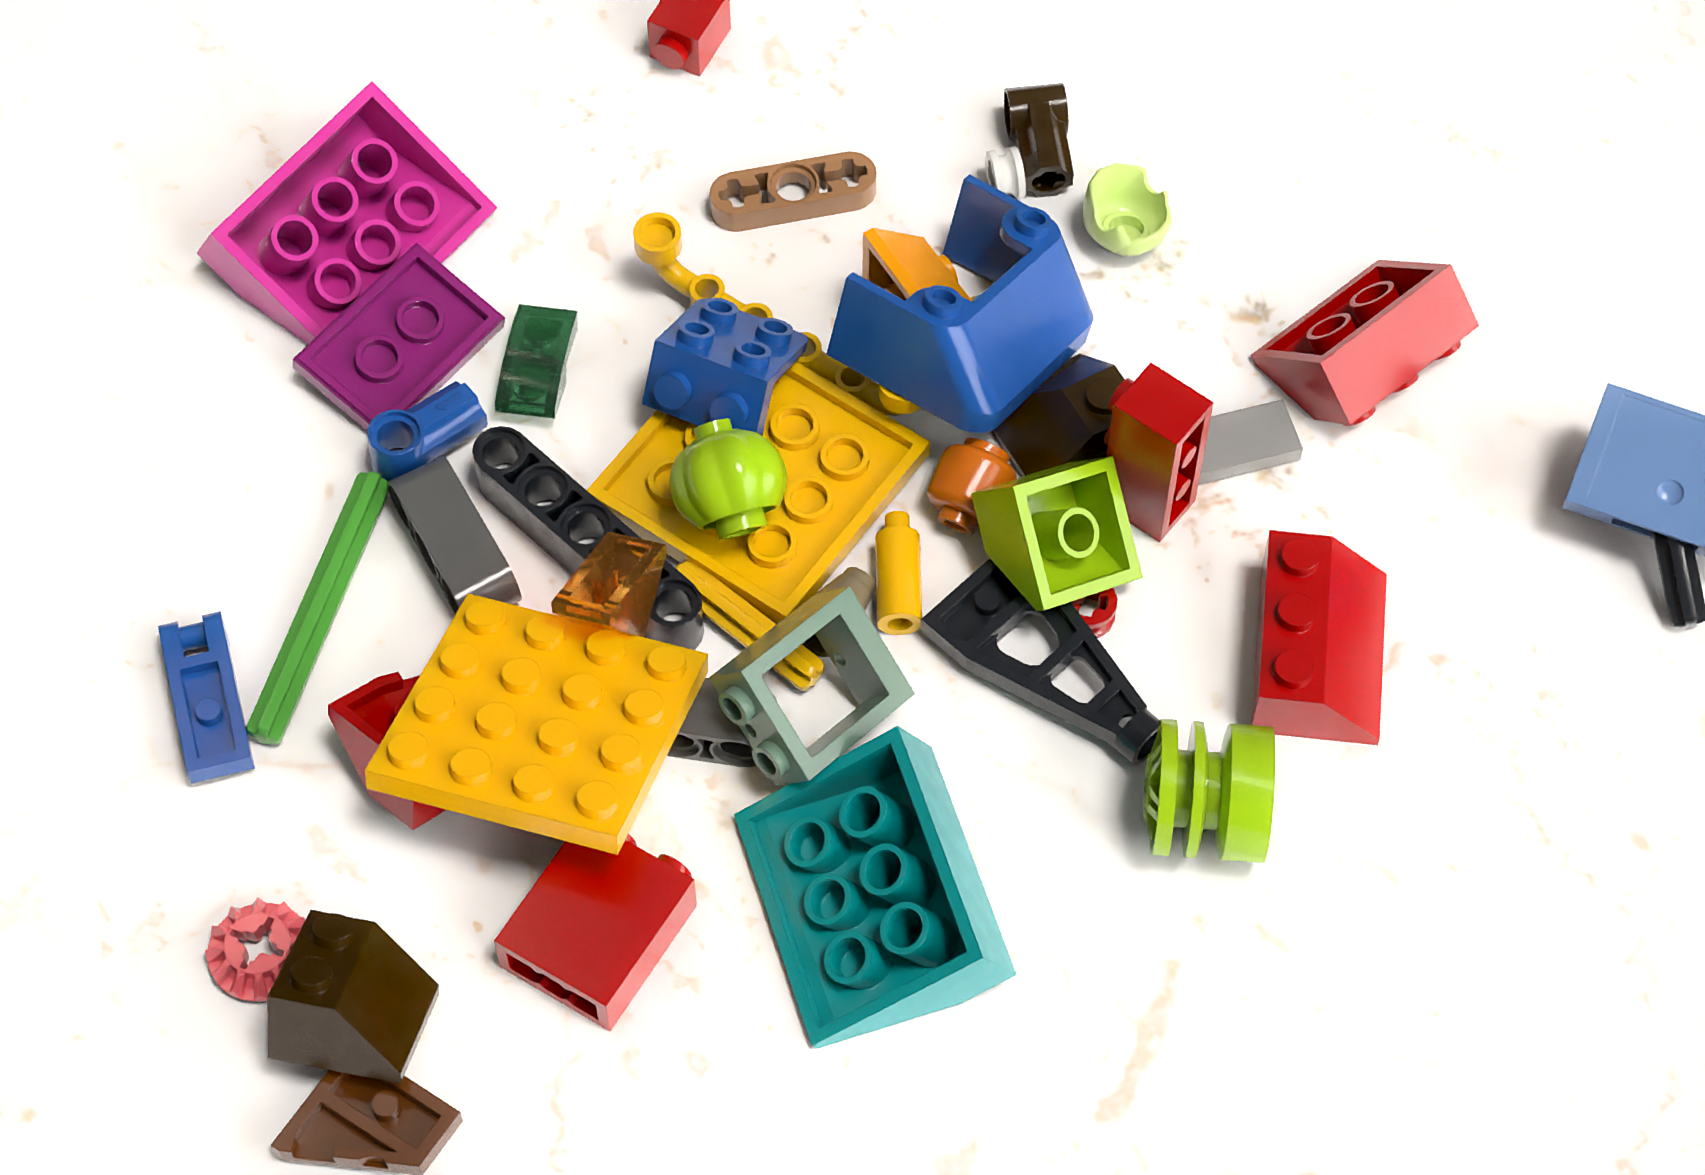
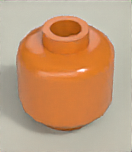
(962, 471)

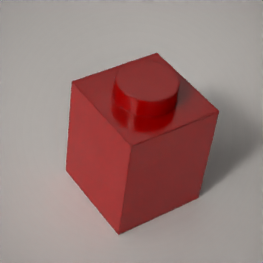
(688, 32)

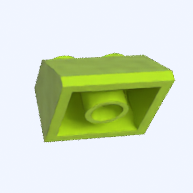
(1059, 532)

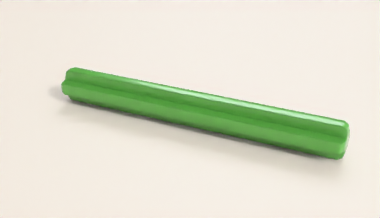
(318, 609)

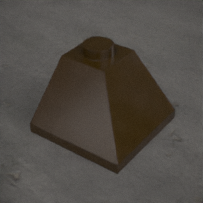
(1062, 418)

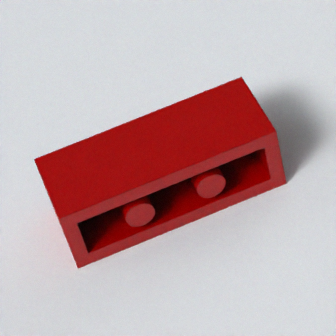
(1157, 447)

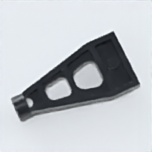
(988, 607)

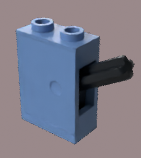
(1648, 477)

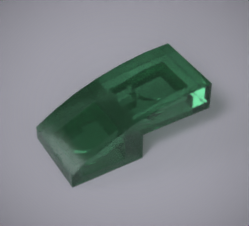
(536, 361)

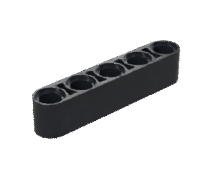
(571, 518)

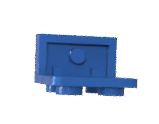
(720, 365)

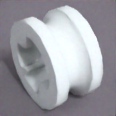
(1006, 172)

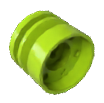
(1211, 791)

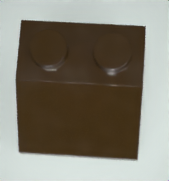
(349, 1000)

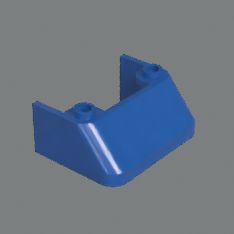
(977, 356)

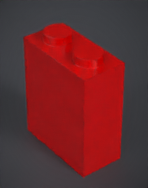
(597, 926)

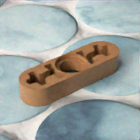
(807, 172)

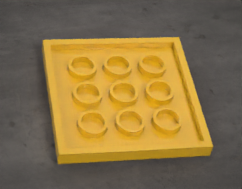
(841, 476)
(539, 723)

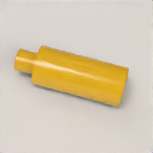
(898, 576)

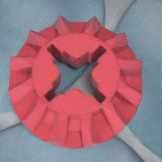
(229, 957)

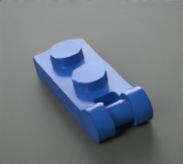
(206, 699)

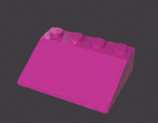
(344, 216)

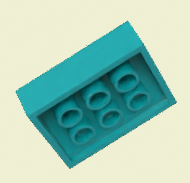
(873, 891)

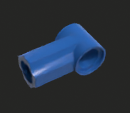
(424, 430)

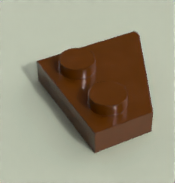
(368, 1125)

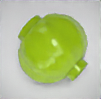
(727, 480)

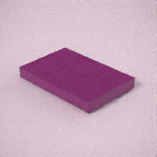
(399, 339)

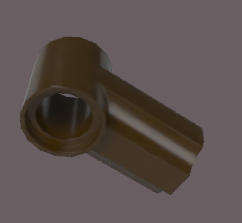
(1040, 125)

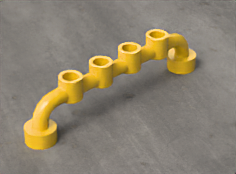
(659, 244)

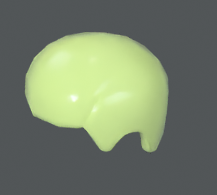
(1125, 211)

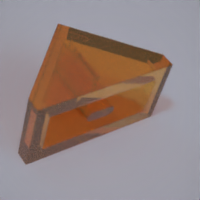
(614, 585)

